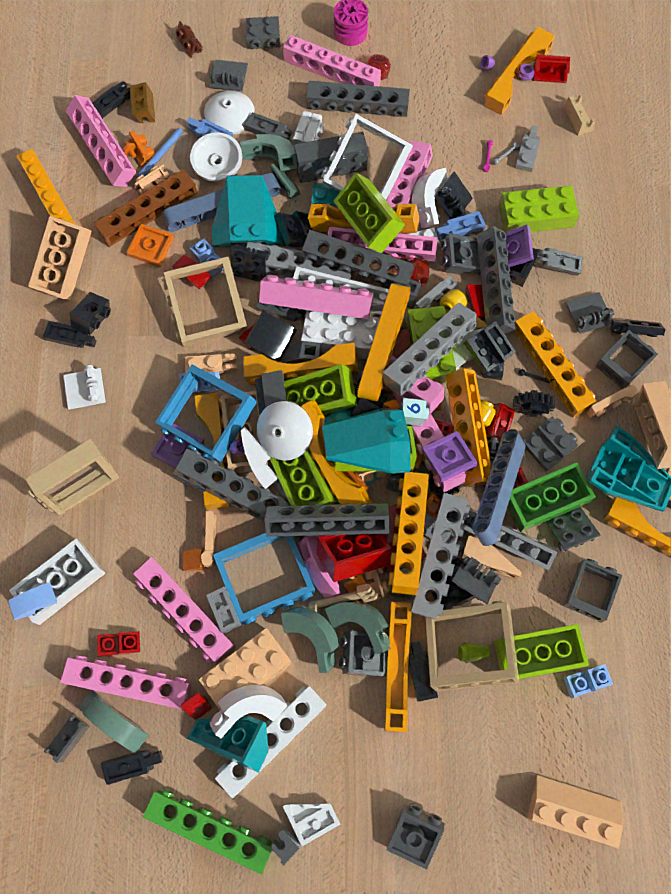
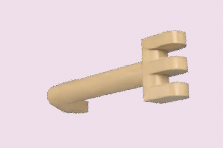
(363, 592)

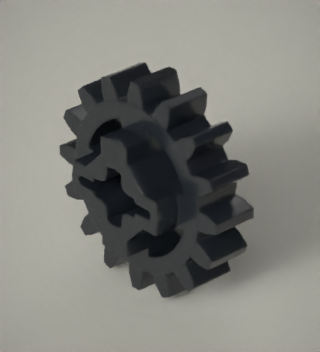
(533, 403)

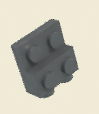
(263, 32)
(460, 254)
(550, 443)
(360, 657)
(416, 835)

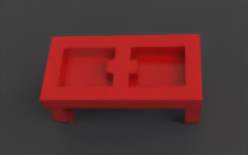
(551, 68)

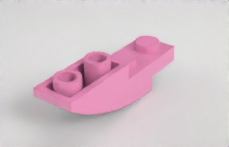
(315, 568)

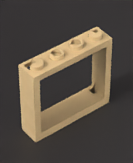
(211, 334)
(64, 468)
(474, 679)

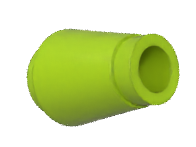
(472, 652)

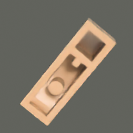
(489, 557)

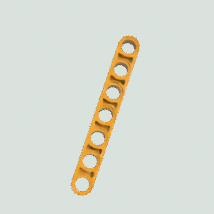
(384, 342)

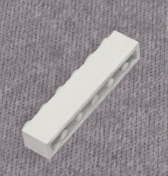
(379, 296)

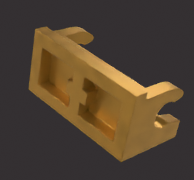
(142, 102)

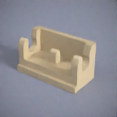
(578, 116)

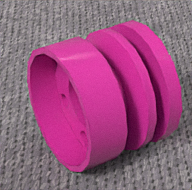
(350, 22)

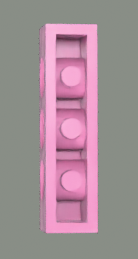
(432, 393)

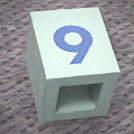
(414, 411)

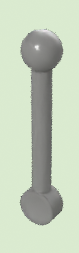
(516, 145)

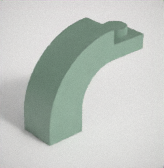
(273, 147)
(366, 616)
(317, 629)
(112, 722)

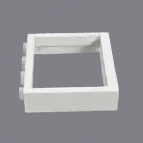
(378, 131)

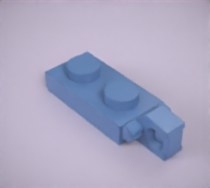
(205, 127)
(462, 225)

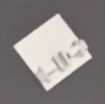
(84, 388)

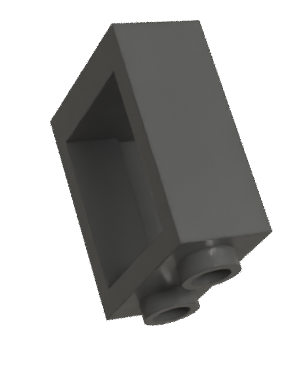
(614, 371)
(585, 608)

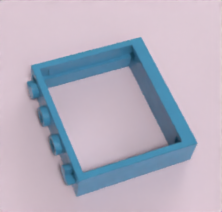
(180, 398)
(269, 608)

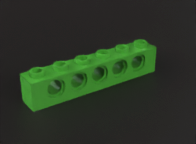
(157, 814)

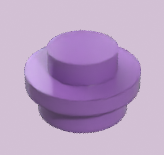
(526, 72)

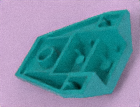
(245, 213)
(370, 441)
(629, 472)

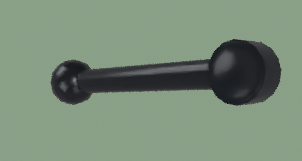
(521, 372)

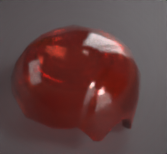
(380, 62)
(421, 270)

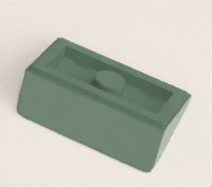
(285, 182)

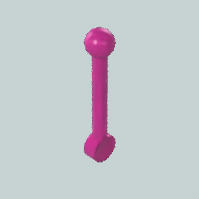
(486, 168)

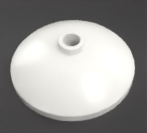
(229, 110)
(213, 149)
(294, 427)

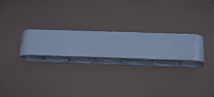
(205, 207)
(499, 488)

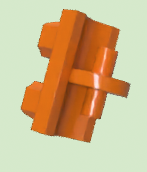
(135, 148)

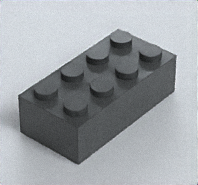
(315, 155)

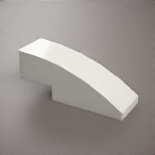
(257, 459)

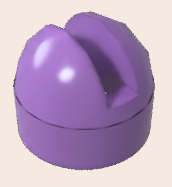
(487, 62)
(237, 444)

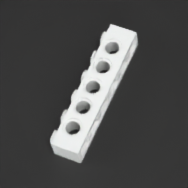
(234, 784)

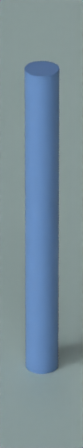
(157, 156)

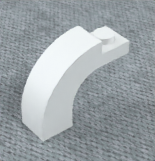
(424, 197)
(245, 701)

